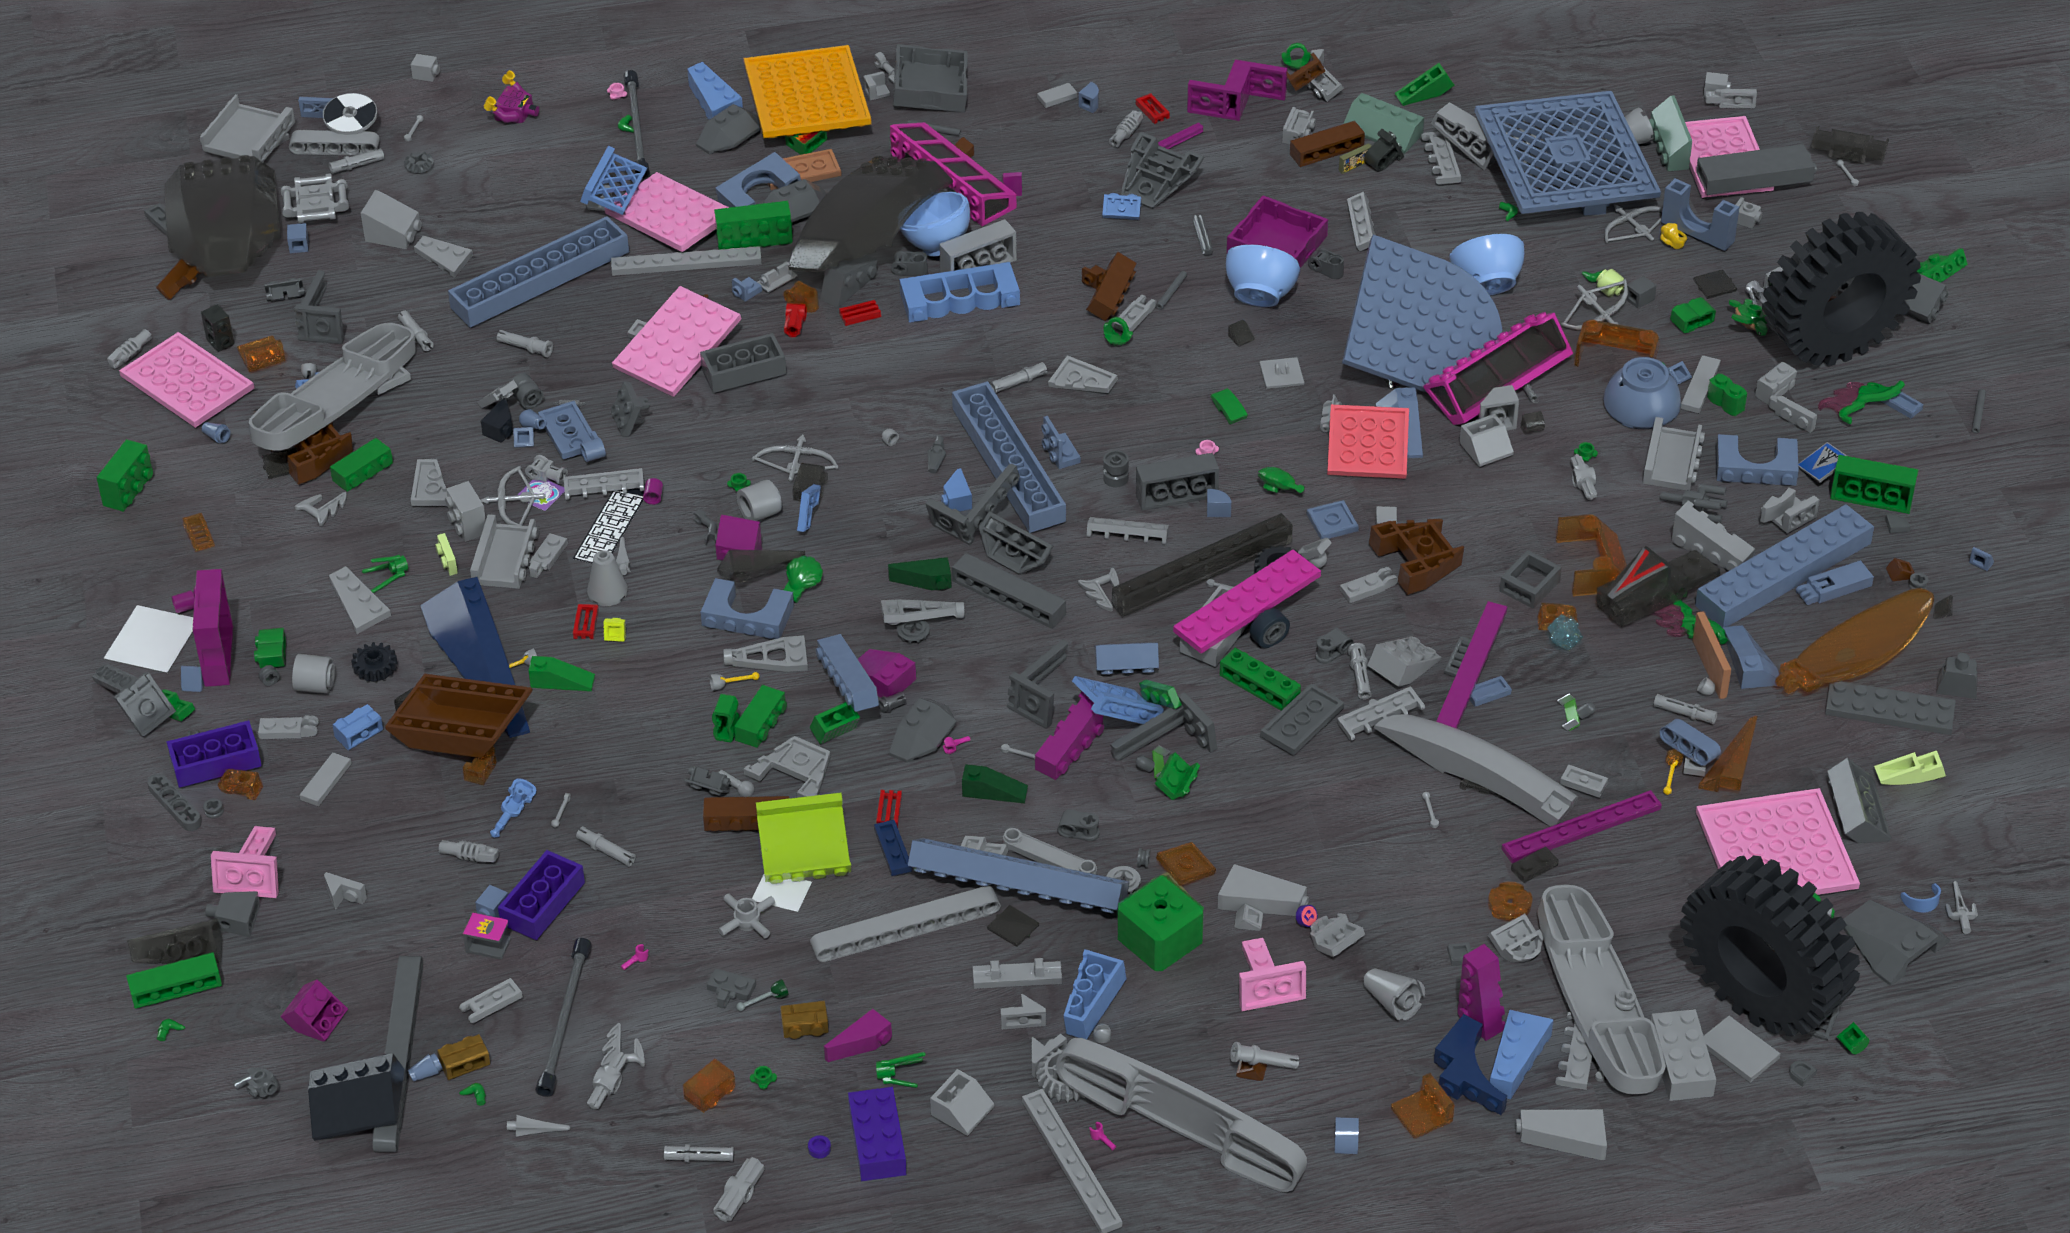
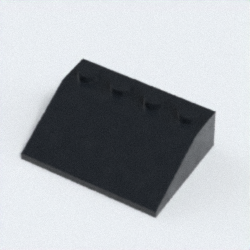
(355, 1096)

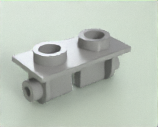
(774, 279)
(1325, 420)

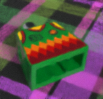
(806, 143)

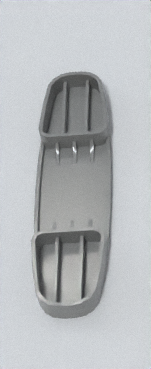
(333, 391)
(1589, 977)
(1126, 1083)

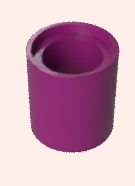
(653, 491)
(183, 601)

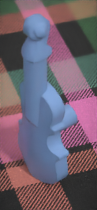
(520, 793)

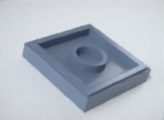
(1332, 520)

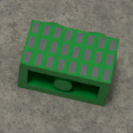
(834, 722)

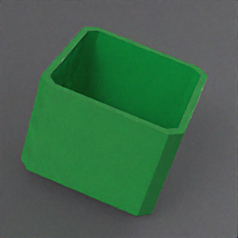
(1160, 923)

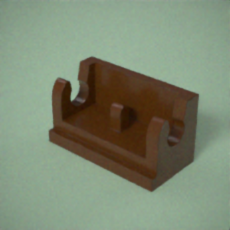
(1306, 73)

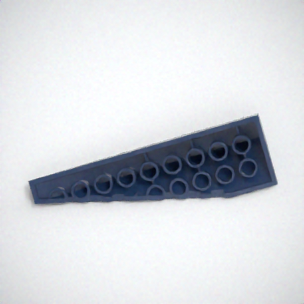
(467, 634)

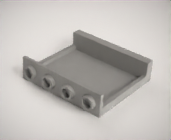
(246, 131)

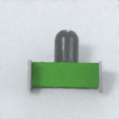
(1572, 711)
(1157, 762)

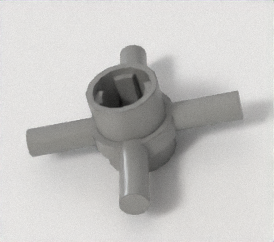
(746, 915)

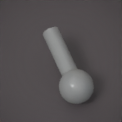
(744, 788)

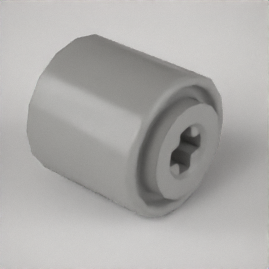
(759, 500)
(313, 673)

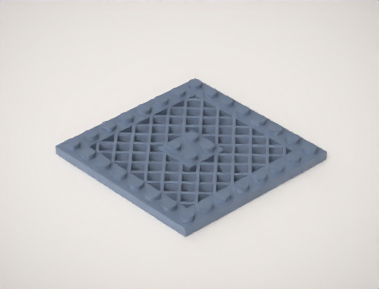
(1567, 152)

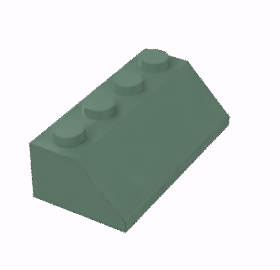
(1376, 114)
(1671, 135)

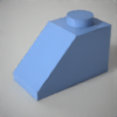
(957, 493)

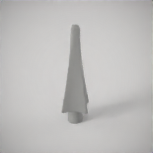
(622, 558)
(531, 1126)

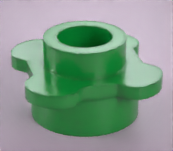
(1586, 451)
(738, 481)
(763, 1076)

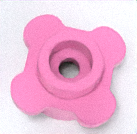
(616, 91)
(1207, 446)

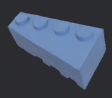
(711, 90)
(1092, 993)
(1519, 1046)

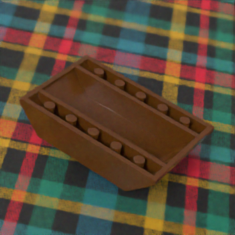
(456, 714)

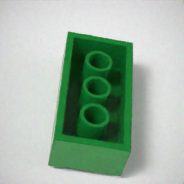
(753, 225)
(1874, 484)

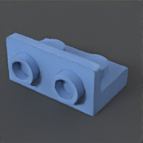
(1121, 206)

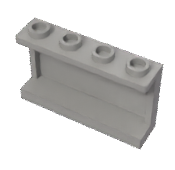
(1673, 457)
(503, 553)

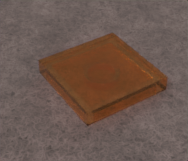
(1186, 863)

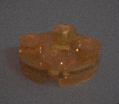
(1509, 911)

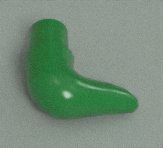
(623, 124)
(1510, 208)
(1591, 277)
(164, 1028)
(478, 1091)

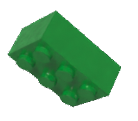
(124, 475)

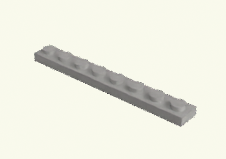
(686, 261)
(1072, 1161)

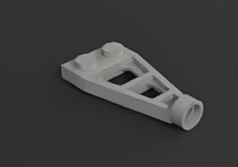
(894, 614)
(794, 651)

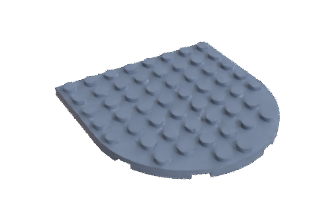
(1416, 315)

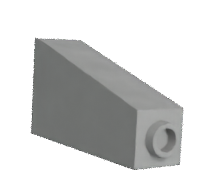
(1261, 892)
(1565, 1130)

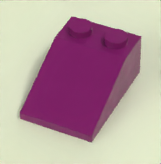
(888, 671)

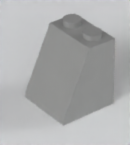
(389, 221)

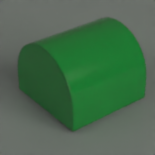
(1854, 1039)

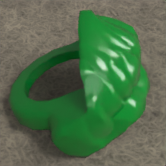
(1296, 64)
(1113, 337)

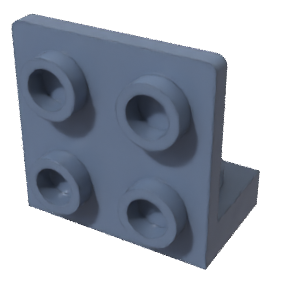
(1058, 445)

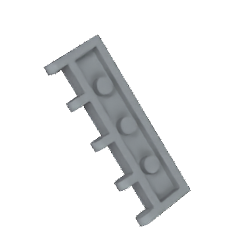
(1443, 156)
(603, 482)
(1371, 714)
(1579, 1059)

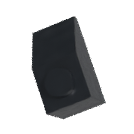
(497, 422)

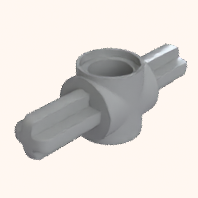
(1583, 477)
(607, 1080)

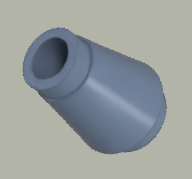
(531, 419)
(218, 432)
(425, 1068)

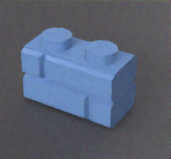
(357, 727)

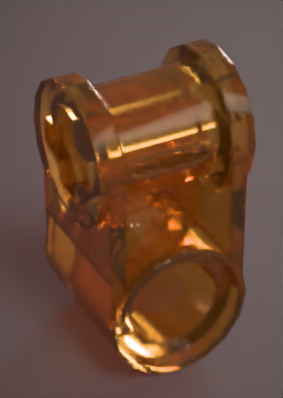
(802, 294)

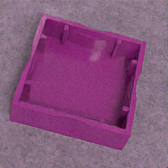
(1282, 228)
(213, 627)

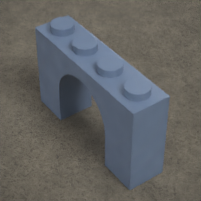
(768, 170)
(1677, 210)
(1734, 468)
(765, 623)

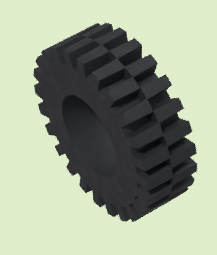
(1800, 293)
(1811, 958)

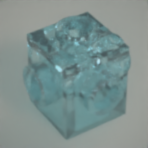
(1565, 632)

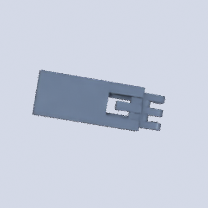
(1843, 581)

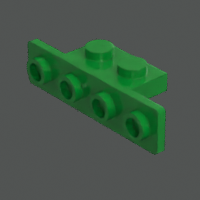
(1942, 267)

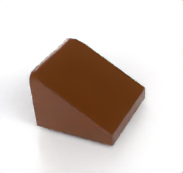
(965, 146)
(1899, 570)
(1251, 1072)

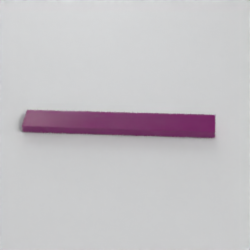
(1472, 664)
(1582, 826)

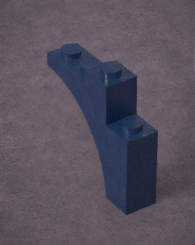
(1462, 1071)

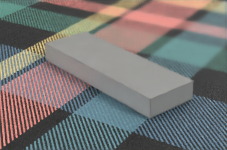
(325, 779)

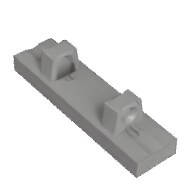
(1017, 974)

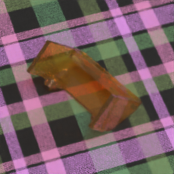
(1617, 336)
(1605, 567)

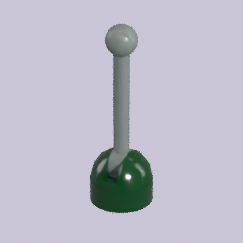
(777, 990)

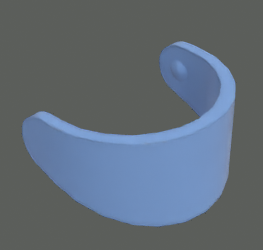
(1922, 905)

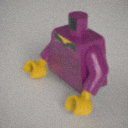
(513, 104)

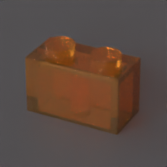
(709, 1085)

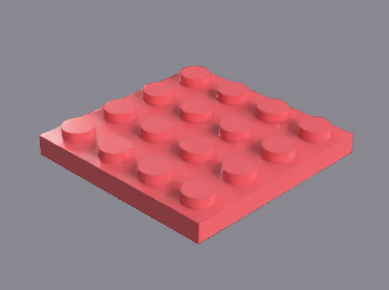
(1368, 441)

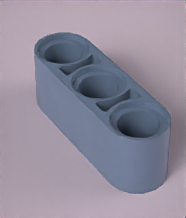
(1690, 742)

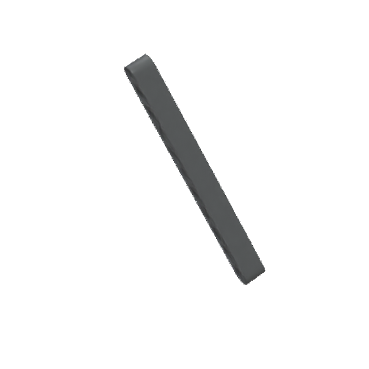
(400, 1039)

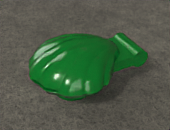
(1277, 479)
(802, 574)

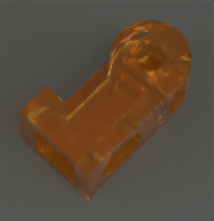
(1549, 612)
(480, 768)
(241, 782)

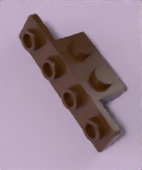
(177, 278)

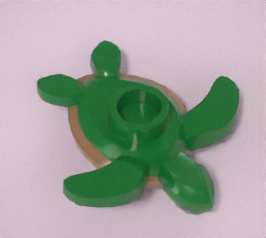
(1750, 316)

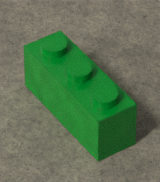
(361, 464)
(760, 716)

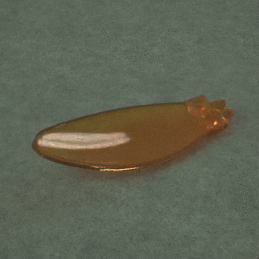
(1859, 642)

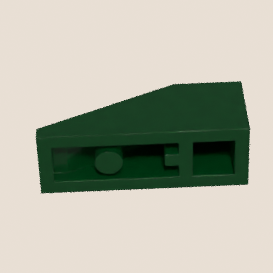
(924, 574)
(991, 785)

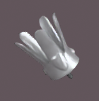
(1754, 289)

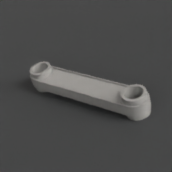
(1044, 852)

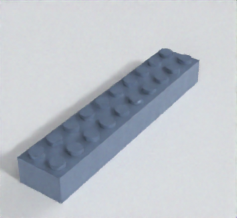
(538, 271)
(1003, 444)
(1784, 566)
(1017, 873)

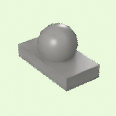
(1315, 552)

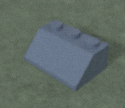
(1126, 657)

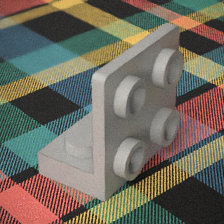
(1798, 514)

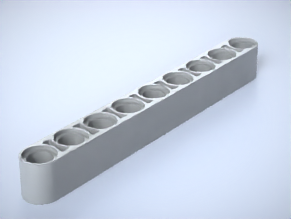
(905, 923)

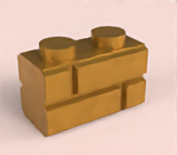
(804, 1019)
(463, 1056)

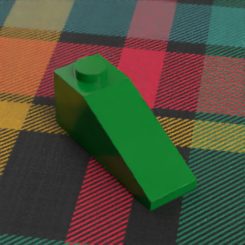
(1426, 86)
(557, 674)

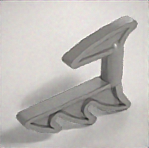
(322, 513)
(1095, 591)
(614, 1046)

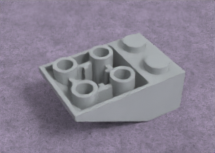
(1402, 660)

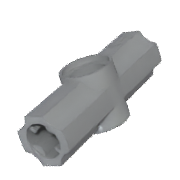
(738, 1189)

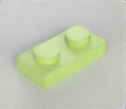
(448, 560)

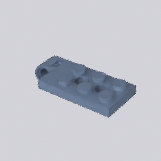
(583, 439)

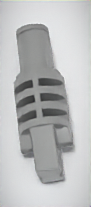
(1126, 128)
(128, 349)
(469, 851)

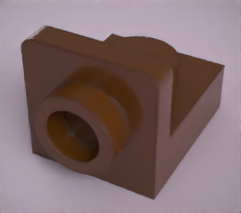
(1092, 276)

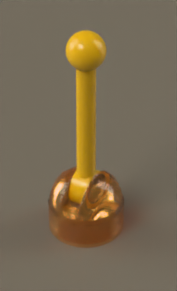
(1674, 759)

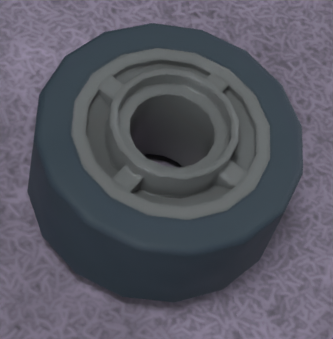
(1269, 628)

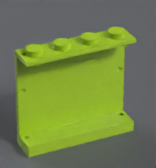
(803, 838)

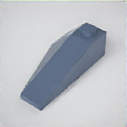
(1407, 399)
(1749, 660)

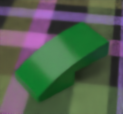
(1229, 405)
(182, 707)

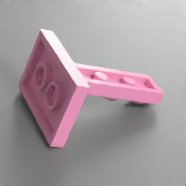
(249, 868)
(1268, 983)

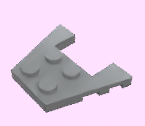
(797, 759)

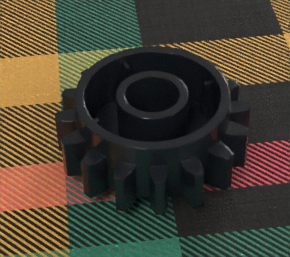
(374, 662)

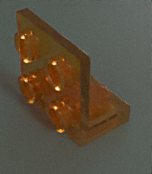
(261, 353)
(1425, 1109)

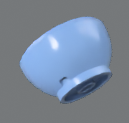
(937, 221)
(1491, 260)
(1261, 274)

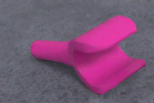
(950, 744)
(639, 956)
(1099, 1135)

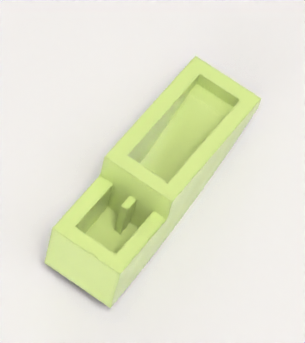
(1910, 769)

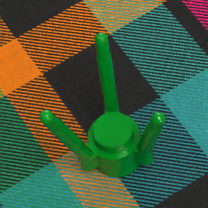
(396, 564)
(886, 1068)

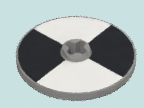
(350, 113)

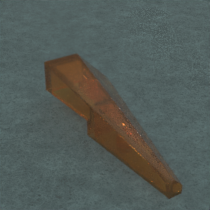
(1731, 765)

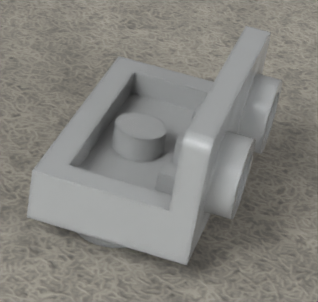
(1325, 86)

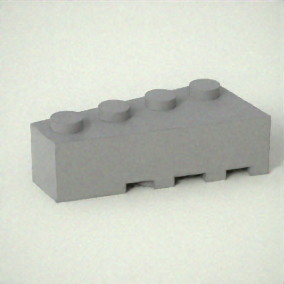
(1465, 133)
(1696, 532)

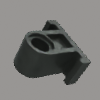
(1383, 151)

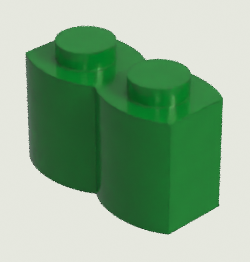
(1693, 315)
(1727, 394)
(271, 647)
(725, 718)

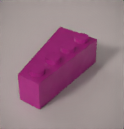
(1069, 738)
(1481, 992)

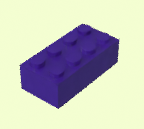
(213, 752)
(541, 894)
(877, 1134)

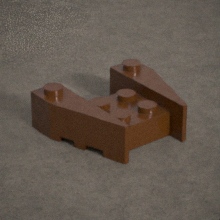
(318, 453)
(1424, 547)

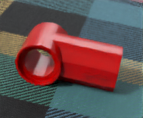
(795, 316)

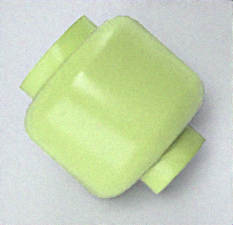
(1607, 278)

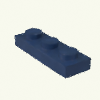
(892, 847)

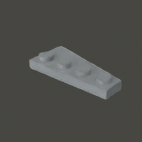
(359, 602)

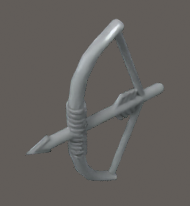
(1642, 230)
(1590, 299)
(793, 467)
(502, 498)

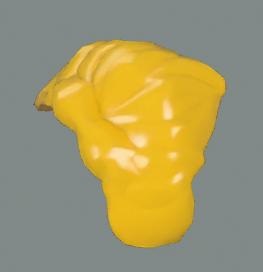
(1670, 236)

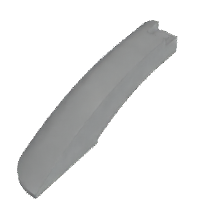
(1480, 763)

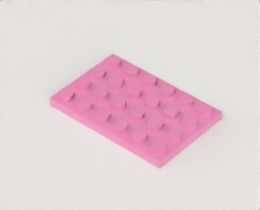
(1719, 138)
(669, 212)
(671, 342)
(186, 379)

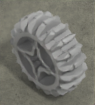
(1050, 1080)

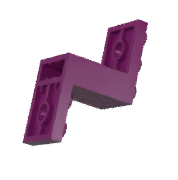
(1230, 99)

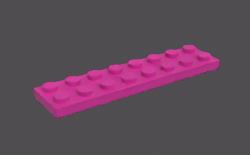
(1246, 601)

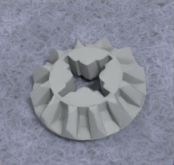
(1130, 875)

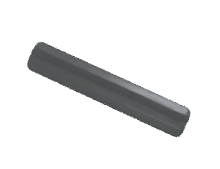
(1203, 235)

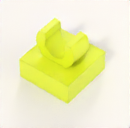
(614, 629)

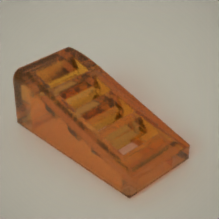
(195, 520)

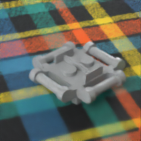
(315, 201)

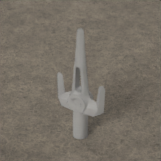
(1962, 913)

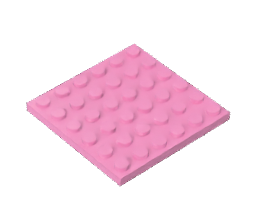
(1783, 828)

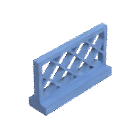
(601, 176)
(1117, 701)

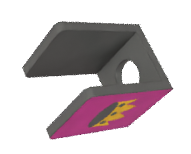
(486, 936)

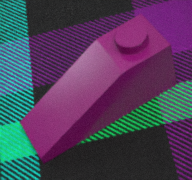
(861, 1037)

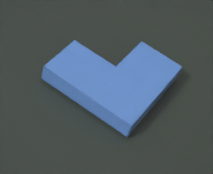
(809, 500)

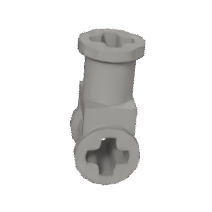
(545, 470)

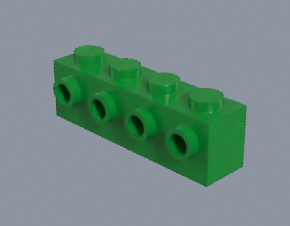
(1259, 679)
(169, 980)

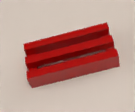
(1149, 109)
(860, 312)
(583, 633)
(890, 796)

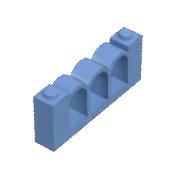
(919, 308)

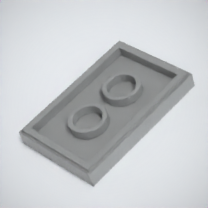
(1740, 1049)

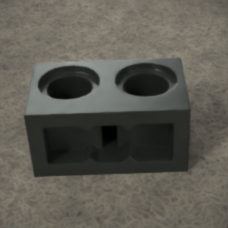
(217, 328)

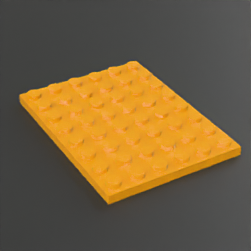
(806, 91)

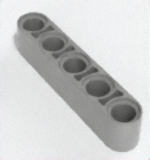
(331, 143)

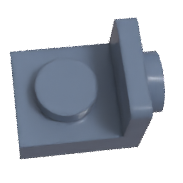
(746, 289)

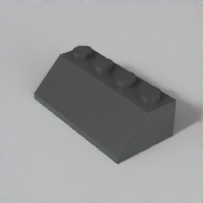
(1858, 803)

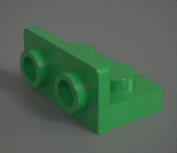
(1176, 777)

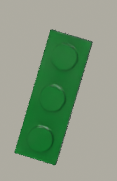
(1159, 694)

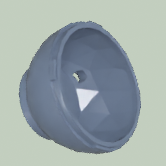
(1645, 394)

